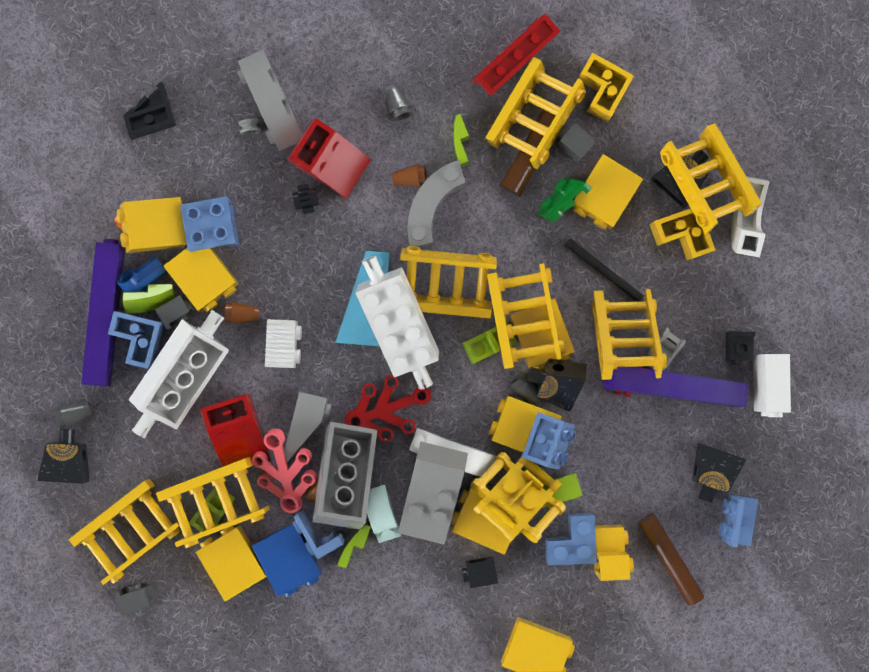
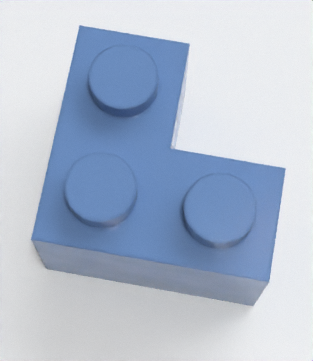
(144, 334)
(578, 547)

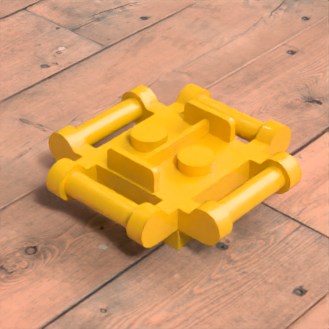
(517, 498)

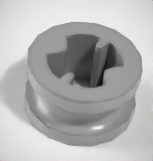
(250, 126)

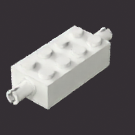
(397, 322)
(178, 374)

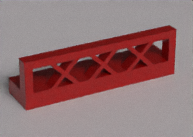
(516, 54)

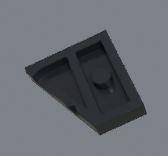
(150, 114)

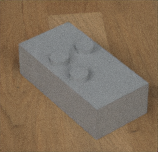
(345, 476)
(433, 492)

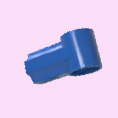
(140, 278)

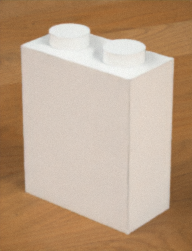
(772, 384)

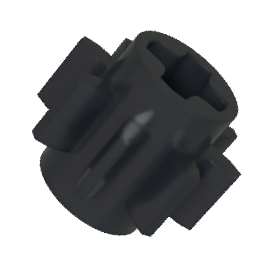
(305, 199)

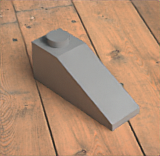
(306, 419)

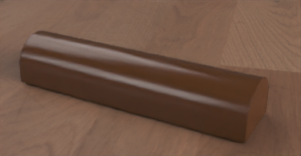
(521, 168)
(671, 559)

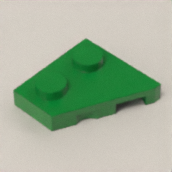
(562, 198)

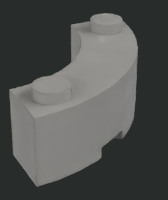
(269, 96)
(428, 199)

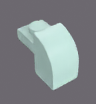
(381, 515)

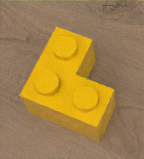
(609, 82)
(685, 228)
(611, 557)

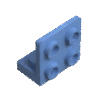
(209, 224)
(549, 441)
(738, 520)
(314, 545)

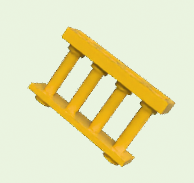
(523, 94)
(729, 169)
(456, 303)
(503, 308)
(607, 343)
(217, 479)
(105, 523)

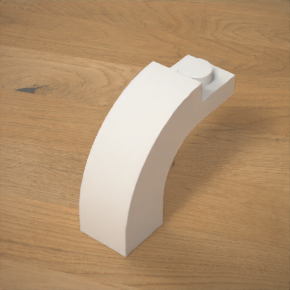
(746, 231)
(477, 460)

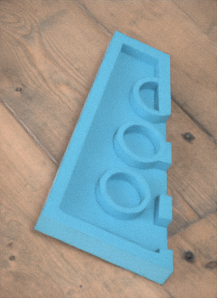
(355, 326)

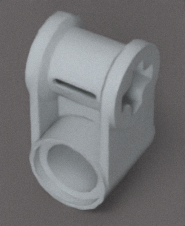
(669, 344)

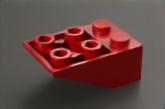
(329, 158)
(235, 429)

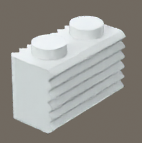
(282, 343)

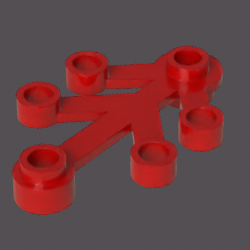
(384, 410)

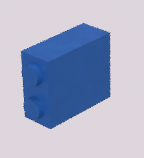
(287, 560)

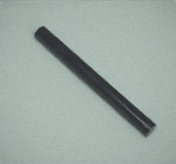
(604, 270)

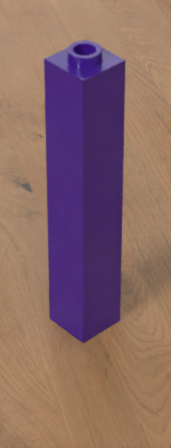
(103, 302)
(678, 386)

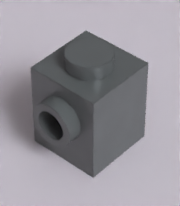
(575, 142)

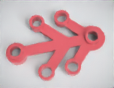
(283, 473)

